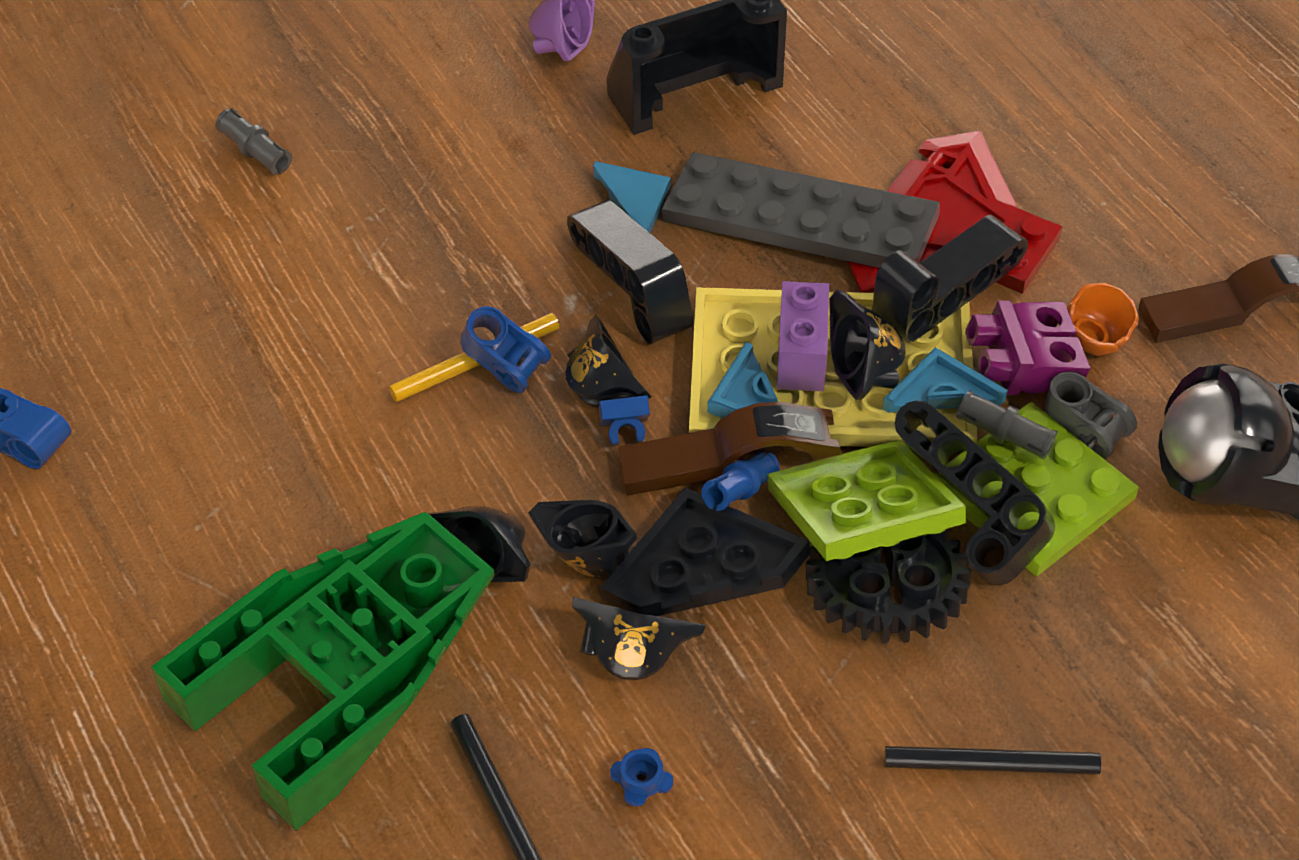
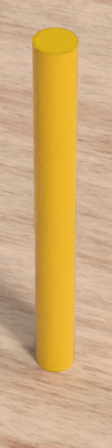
(460, 363)

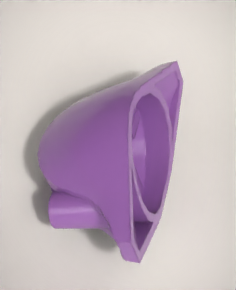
(562, 26)

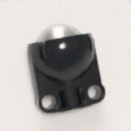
(1233, 439)

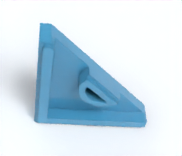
(634, 191)
(943, 384)
(741, 385)

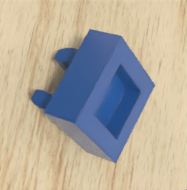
(624, 413)

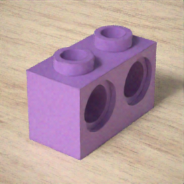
(803, 336)

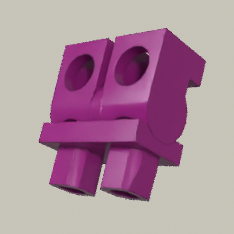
(1026, 345)

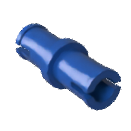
(739, 480)

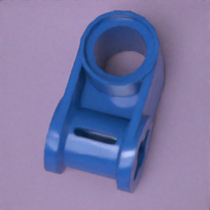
(506, 350)
(30, 430)

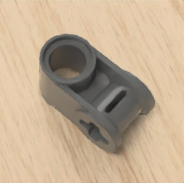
(1088, 412)

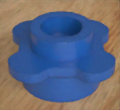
(638, 762)

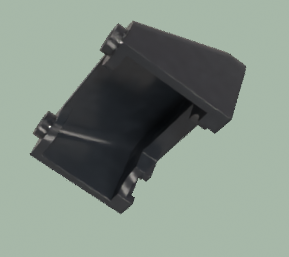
(694, 47)

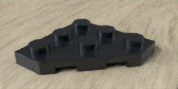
(703, 559)

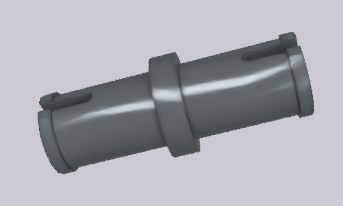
(253, 141)
(1006, 424)

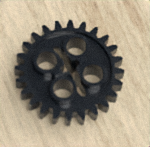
(927, 577)

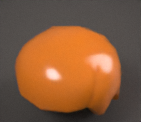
(1102, 318)

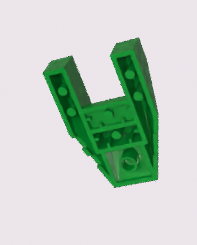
(352, 623)

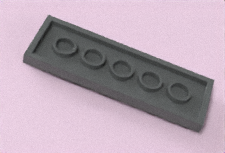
(799, 211)

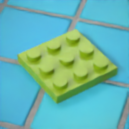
(1071, 482)
(865, 500)

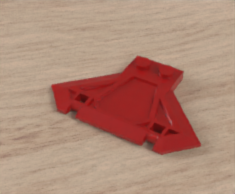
(966, 195)

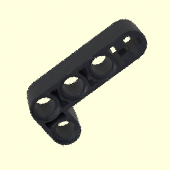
(637, 265)
(927, 292)
(969, 480)

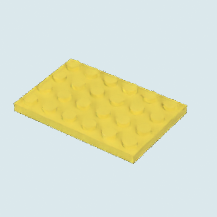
(736, 316)

